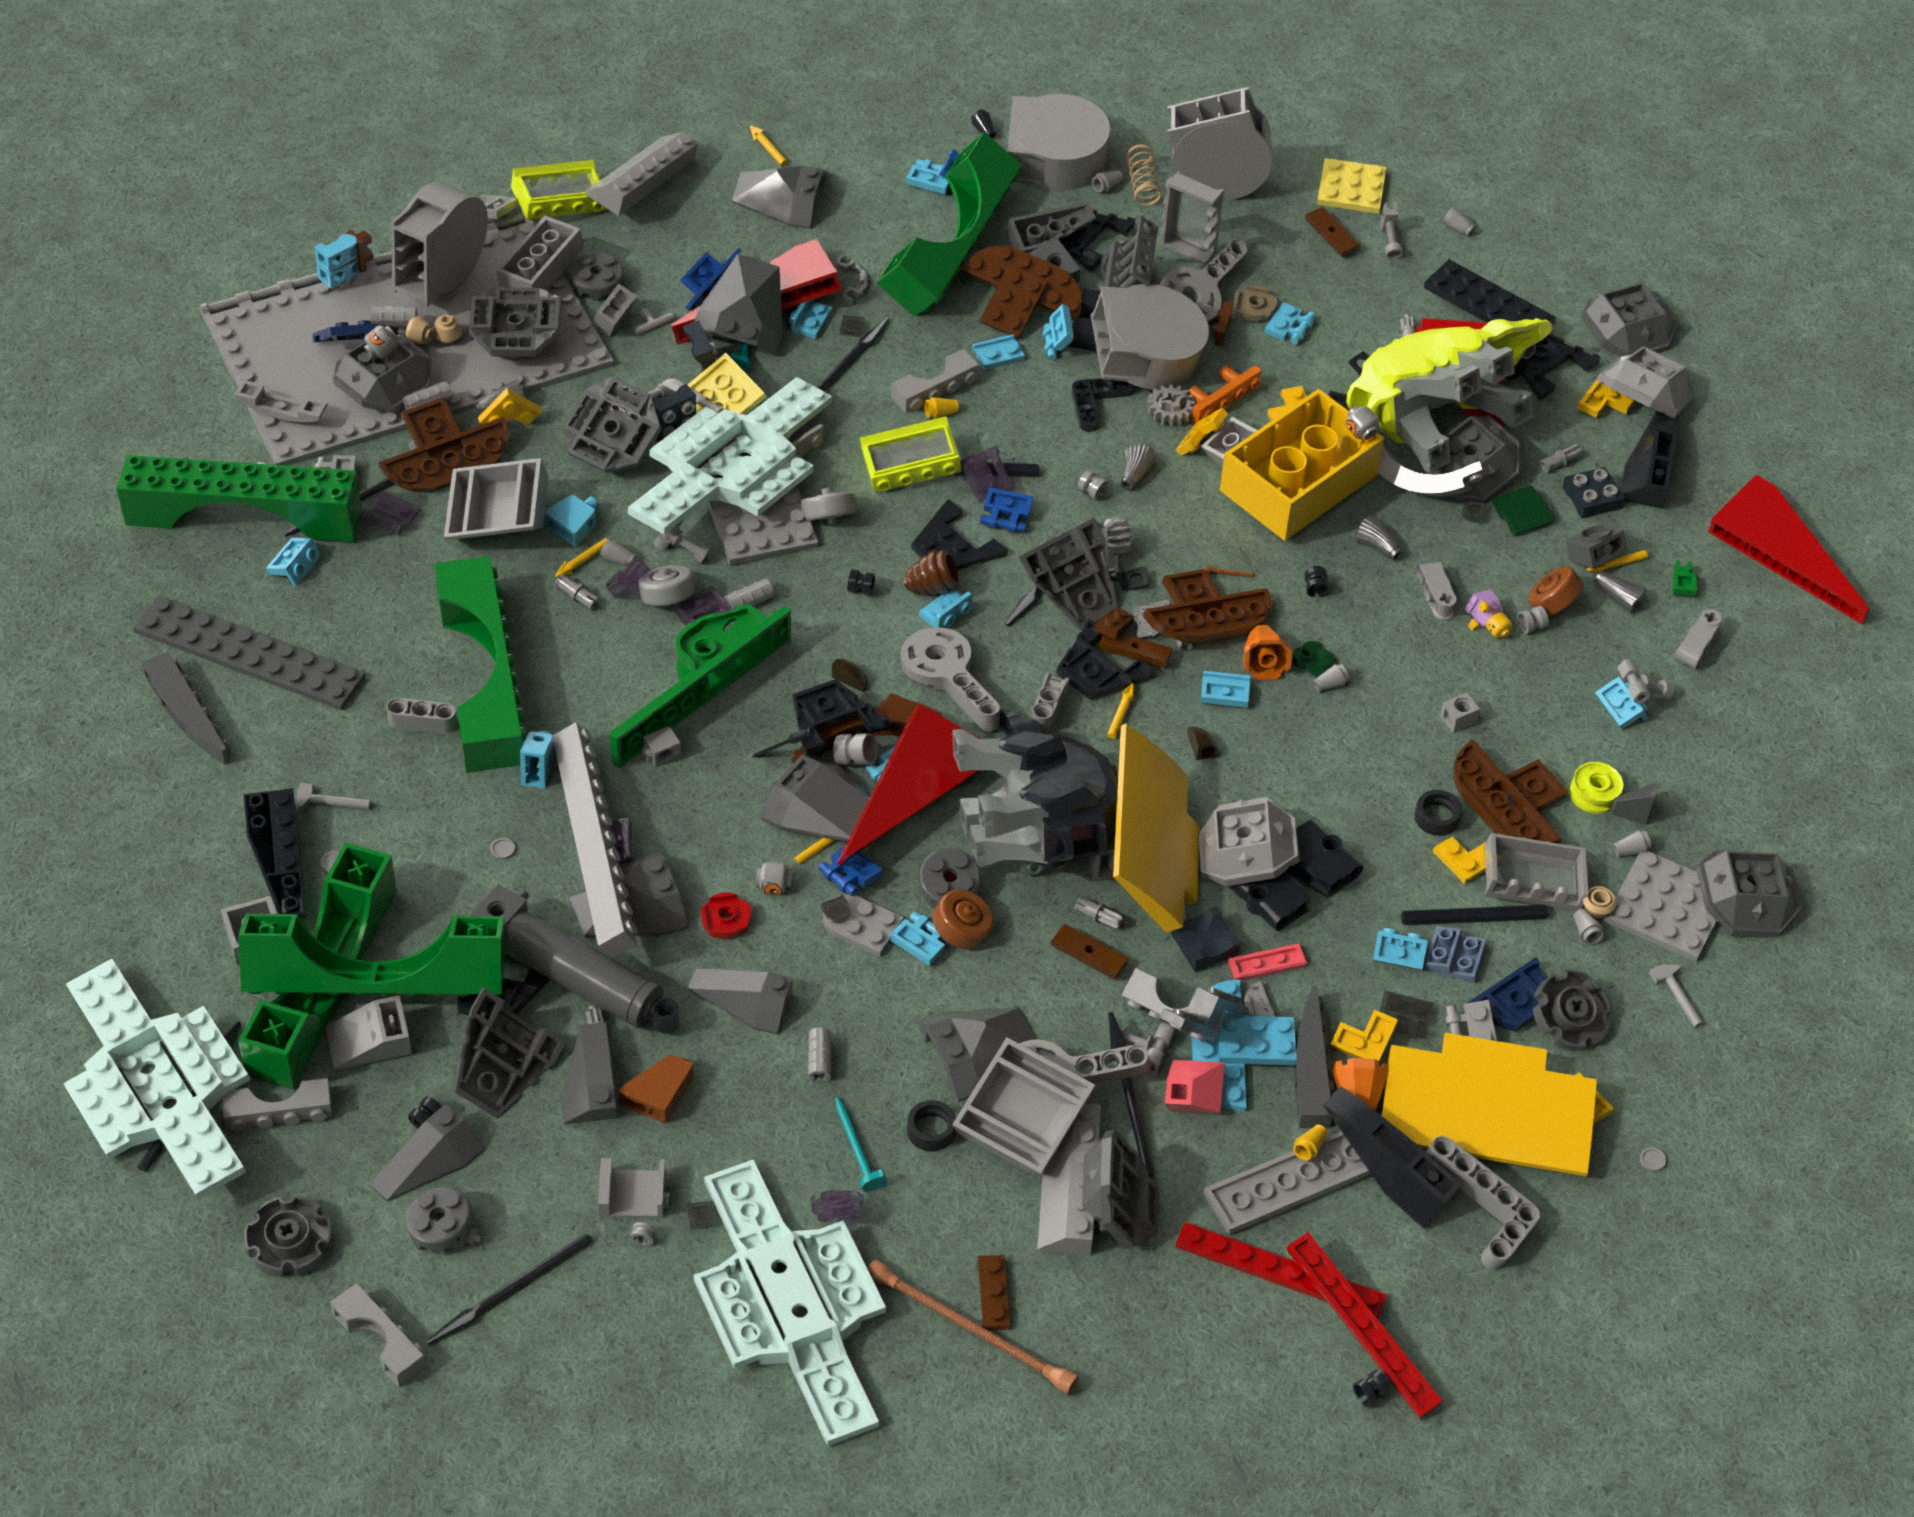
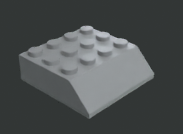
(496, 499)
(1022, 1107)

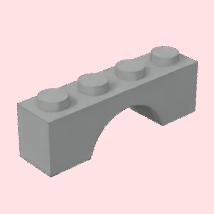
(912, 392)
(1149, 993)
(309, 1102)
(358, 1311)

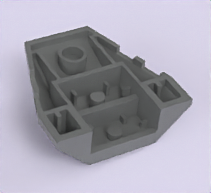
(781, 193)
(746, 305)
(1074, 573)
(651, 896)
(971, 1040)
(501, 1055)

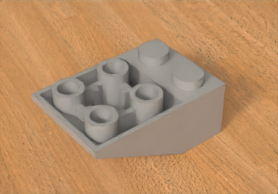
(369, 1034)

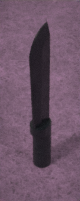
(794, 738)

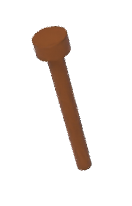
(1229, 572)

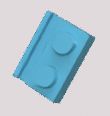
(998, 352)
(1225, 689)

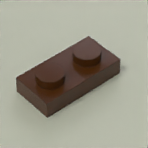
(1223, 318)
(1114, 623)

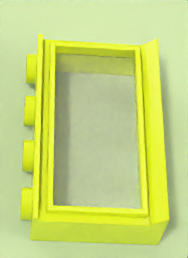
(555, 189)
(910, 454)

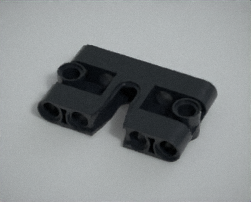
(1321, 866)

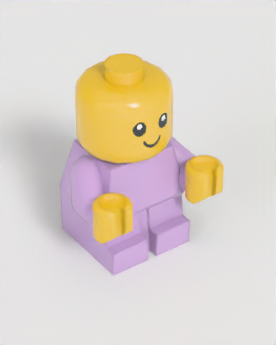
(1488, 612)

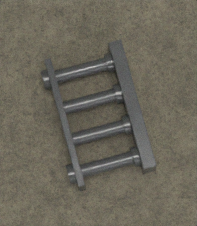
(1134, 260)

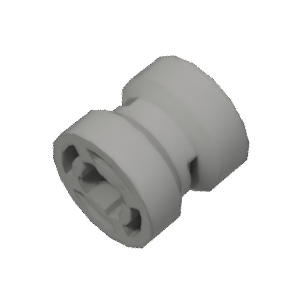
(1092, 484)
(1532, 619)

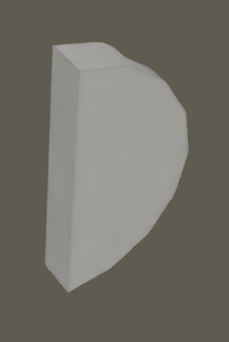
(1258, 1001)

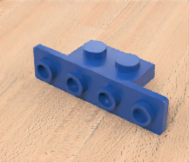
(703, 275)

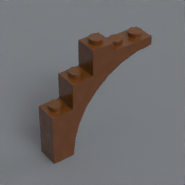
(895, 708)

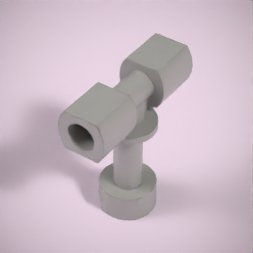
(674, 535)
(1640, 684)
(1154, 1045)

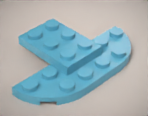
(1246, 1041)

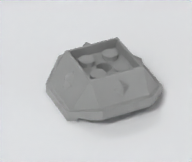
(1650, 381)
(1248, 842)

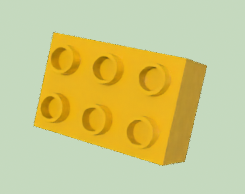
(1299, 465)

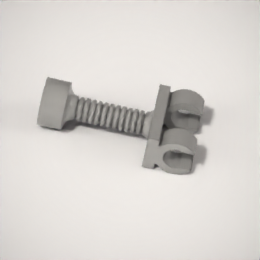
(1388, 224)

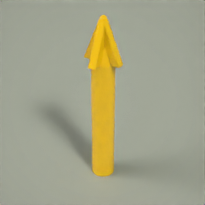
(758, 135)
(1622, 560)
(567, 568)
(1128, 696)
(813, 850)

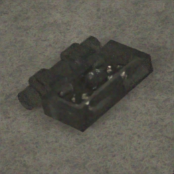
(1409, 1010)

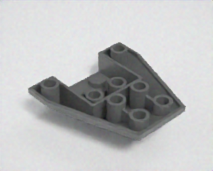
(815, 800)

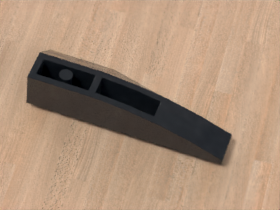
(1651, 462)
(276, 846)
(1393, 1159)

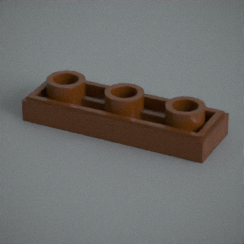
(1332, 231)
(1136, 648)
(1089, 951)

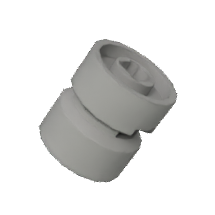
(856, 749)

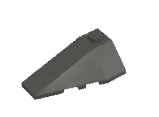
(1040, 228)
(749, 995)
(589, 1082)
(433, 1150)

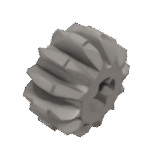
(1117, 535)

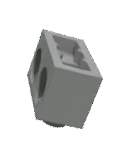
(613, 310)

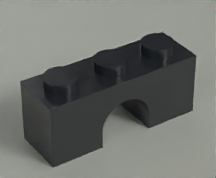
(1083, 328)

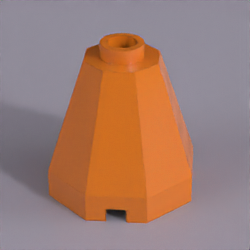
(1266, 654)
(1362, 1079)

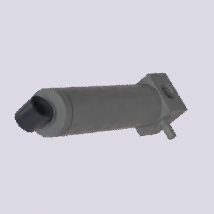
(578, 965)

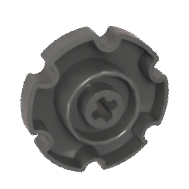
(1572, 1010)
(288, 1236)

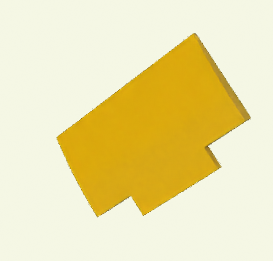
(1154, 833)
(1492, 1103)

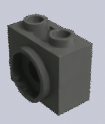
(1056, 254)
(1596, 545)

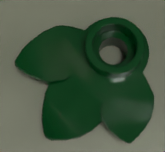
(1313, 658)

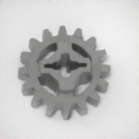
(1168, 405)

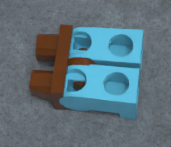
(343, 258)

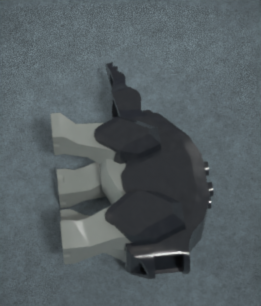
(1053, 799)

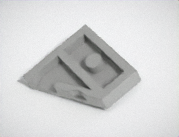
(498, 206)

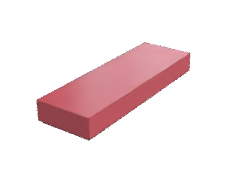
(1267, 962)

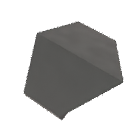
(1635, 804)

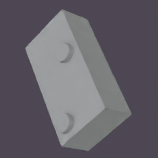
(541, 255)

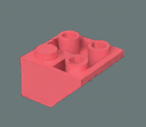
(1195, 1086)

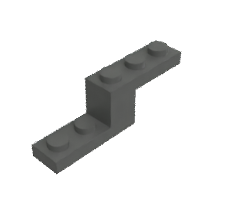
(1205, 1011)

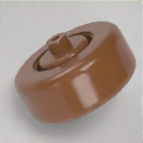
(1556, 590)
(963, 919)

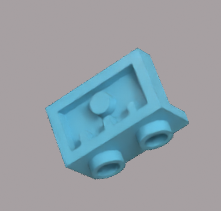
(809, 318)
(295, 559)
(946, 609)
(1620, 703)
(1400, 949)

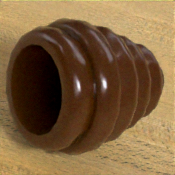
(933, 574)

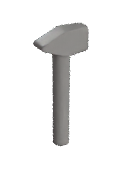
(306, 796)
(1666, 974)

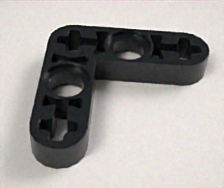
(1091, 393)

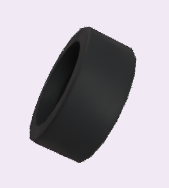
(1434, 826)
(931, 1142)

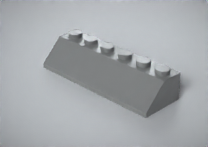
(644, 172)
(1063, 1219)

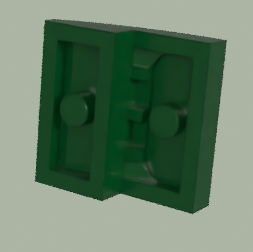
(1523, 510)

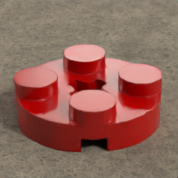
(726, 928)

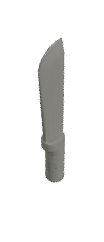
(703, 401)

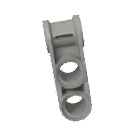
(1437, 589)
(1699, 638)
(1049, 701)

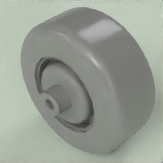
(829, 506)
(667, 585)

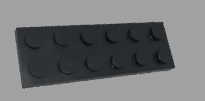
(1481, 296)

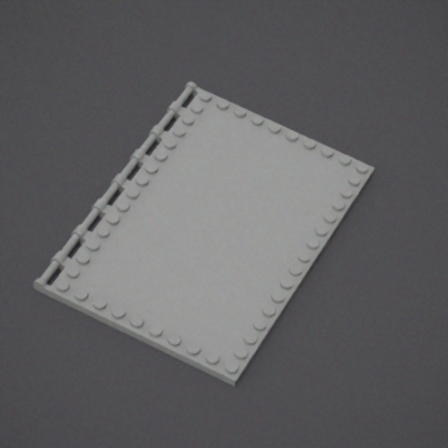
(275, 347)

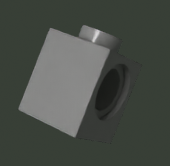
(1460, 712)
(661, 746)

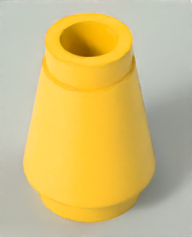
(940, 407)
(1309, 1143)

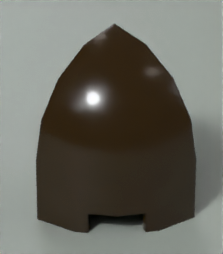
(849, 674)
(1202, 743)

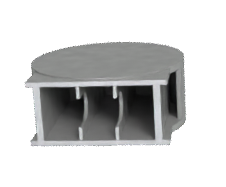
(1058, 140)
(1222, 142)
(437, 241)
(1148, 335)

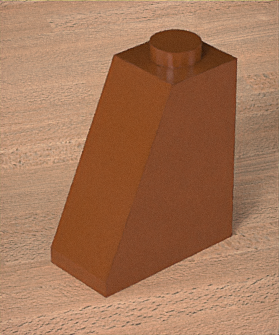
(658, 1088)

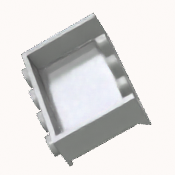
(1191, 218)
(1536, 872)

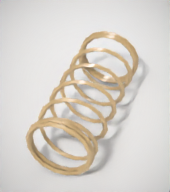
(1147, 183)

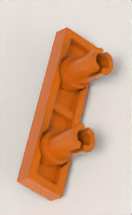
(1232, 391)

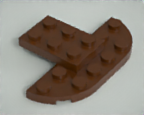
(1020, 286)
(442, 448)
(1203, 613)
(1511, 801)

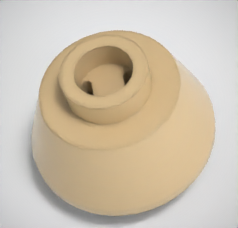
(447, 329)
(419, 330)
(1599, 902)

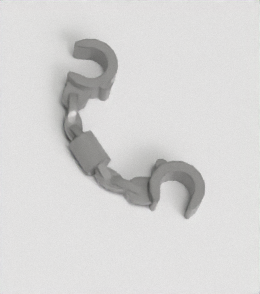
(862, 275)

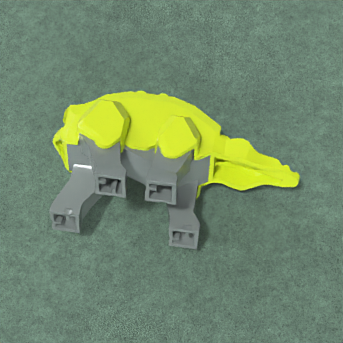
(1444, 369)

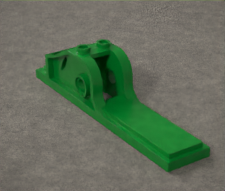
(703, 650)

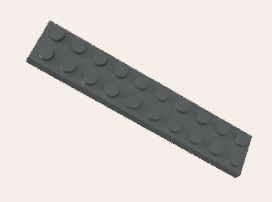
(249, 652)

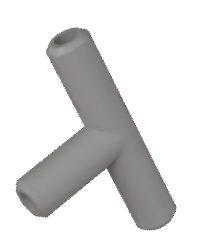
(652, 323)

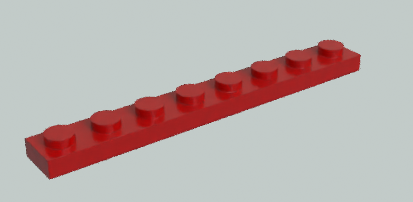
(1262, 1264)
(1364, 1325)

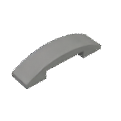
(277, 406)

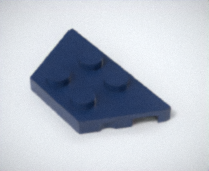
(344, 331)
(1513, 997)

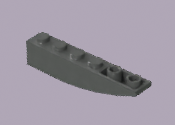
(184, 705)
(1311, 1066)

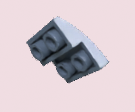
(1455, 954)

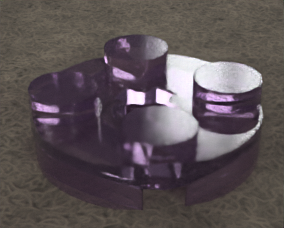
(626, 578)
(837, 1204)

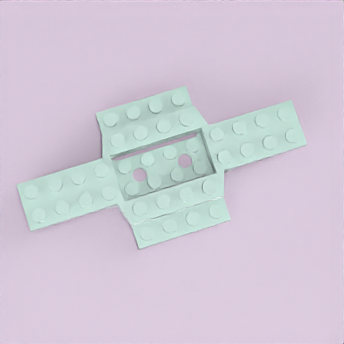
(747, 481)
(134, 1041)
(821, 1275)

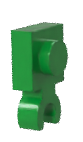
(1683, 581)

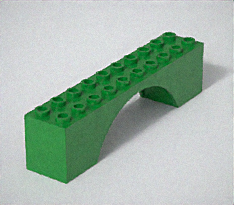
(926, 267)
(315, 500)
(490, 719)
(285, 957)
(287, 1029)

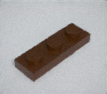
(993, 1292)

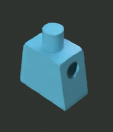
(572, 518)
(539, 748)

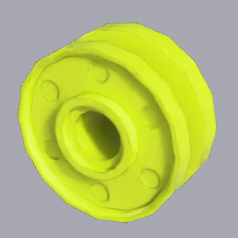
(1595, 787)

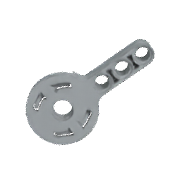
(1203, 283)
(949, 672)
(1097, 1060)

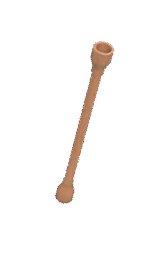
(1061, 1378)

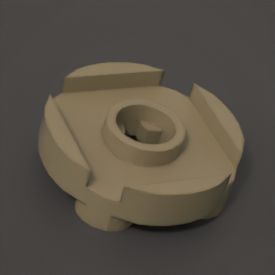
(1244, 304)

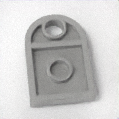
(867, 925)

